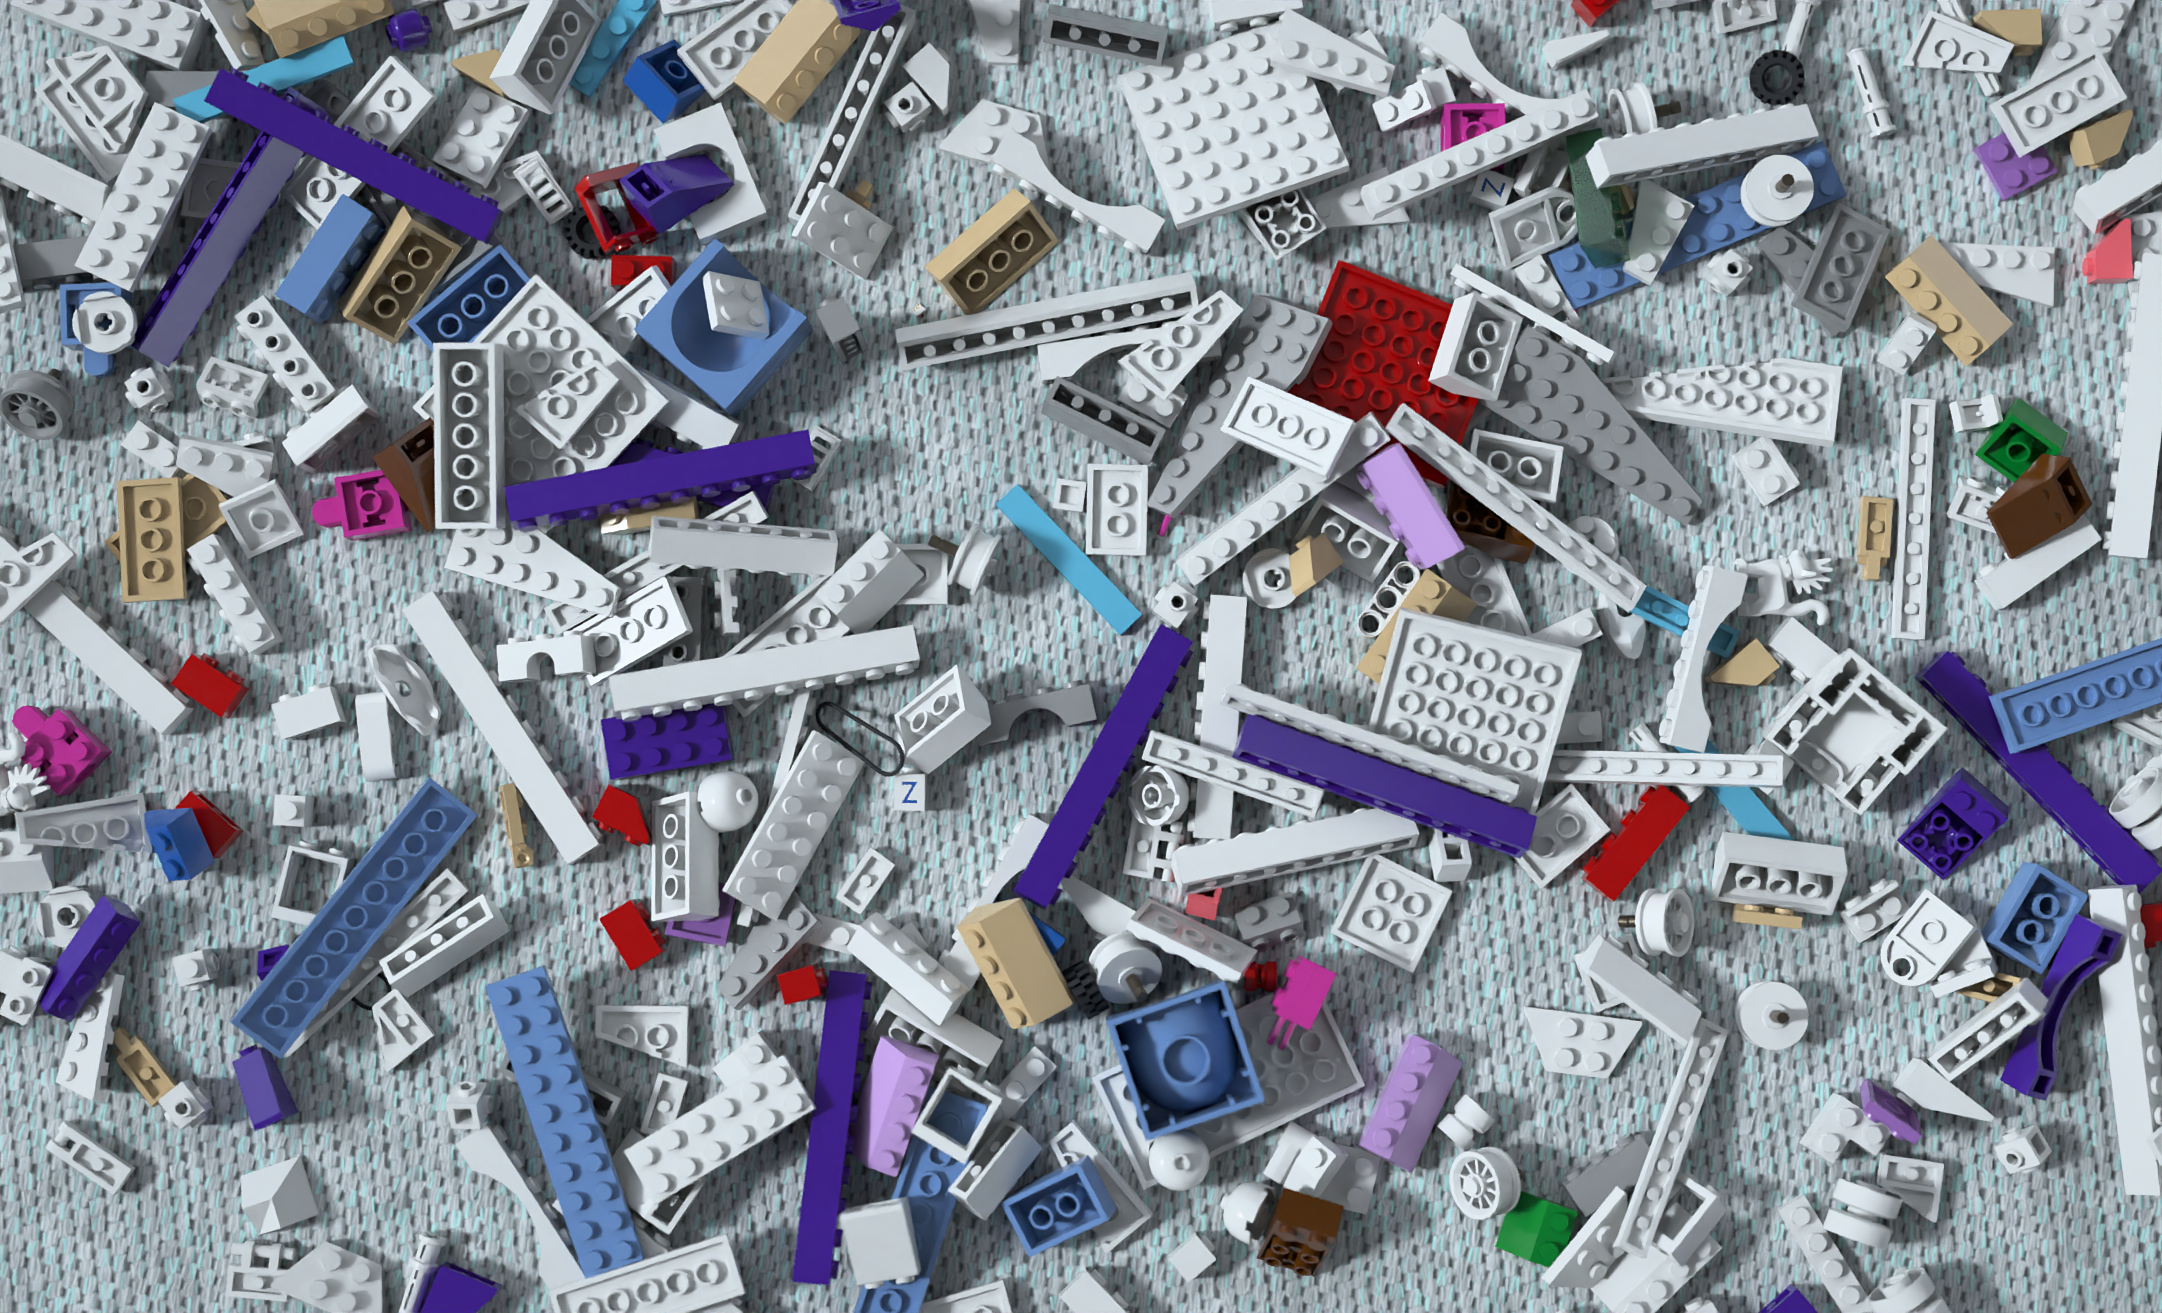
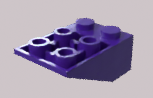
(674, 188)
(1954, 823)

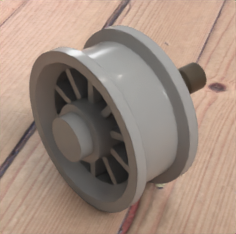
(36, 404)

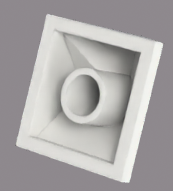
(277, 1196)

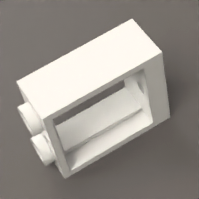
(281, 907)
(940, 1139)
(1697, 1227)

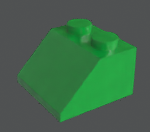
(2020, 440)
(1536, 1229)

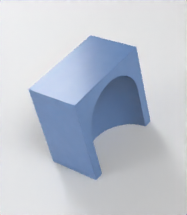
(718, 363)
(1185, 1059)

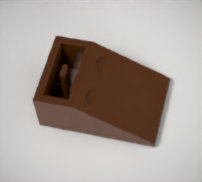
(411, 470)
(2039, 504)
(1484, 528)
(1300, 1232)

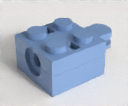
(70, 299)

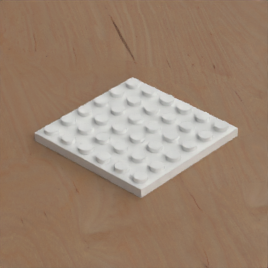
(1230, 126)
(542, 347)
(1476, 697)

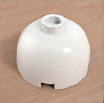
(1158, 795)
(727, 801)
(1179, 1160)
(1247, 1210)

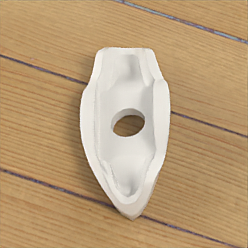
(1624, 633)
(393, 667)

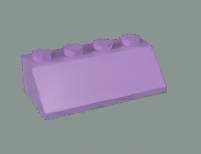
(1408, 506)
(891, 1103)
(1409, 1103)

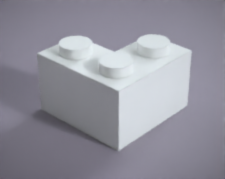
(1840, 1123)

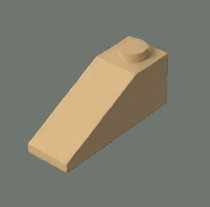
(640, 519)

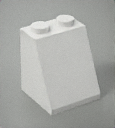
(881, 1242)

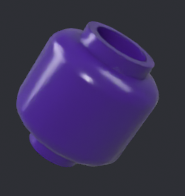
(408, 30)

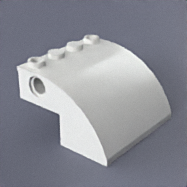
(1853, 730)

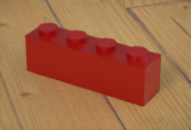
(1634, 842)

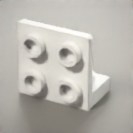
(1968, 966)

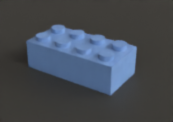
(331, 259)
(471, 301)

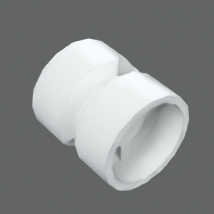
(1466, 1123)

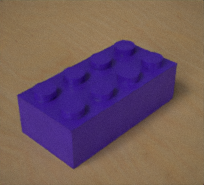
(667, 742)

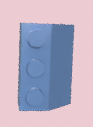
(2033, 916)

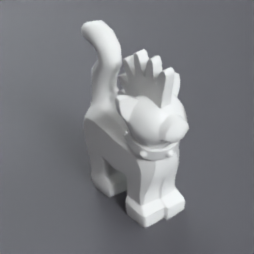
(1771, 588)
(18, 786)

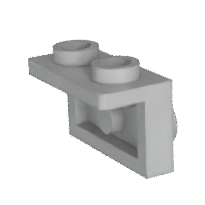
(1269, 922)

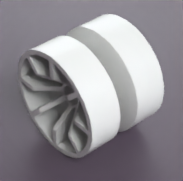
(2141, 807)
(1864, 1205)
(1907, 1293)

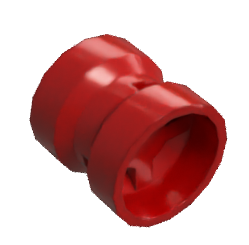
(1268, 976)

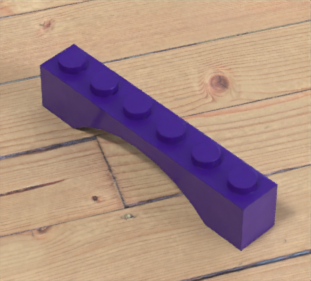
(2034, 1059)

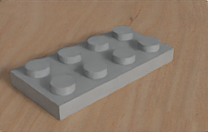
(1840, 267)

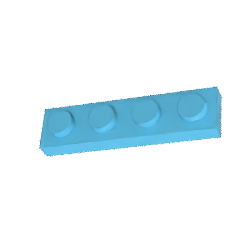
(609, 44)
(1674, 618)

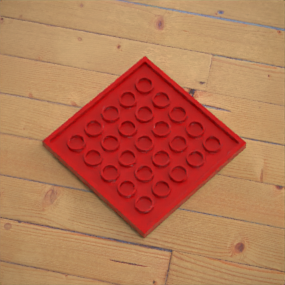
(1383, 357)

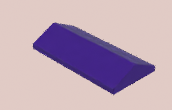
(865, 13)

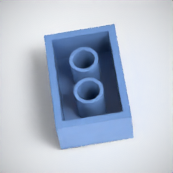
(1059, 1206)

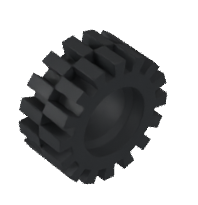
(1785, 94)
(574, 233)
(1085, 989)

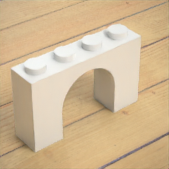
(713, 131)

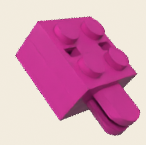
(1468, 121)
(364, 507)
(57, 749)
(1299, 998)

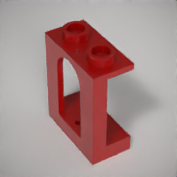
(602, 182)

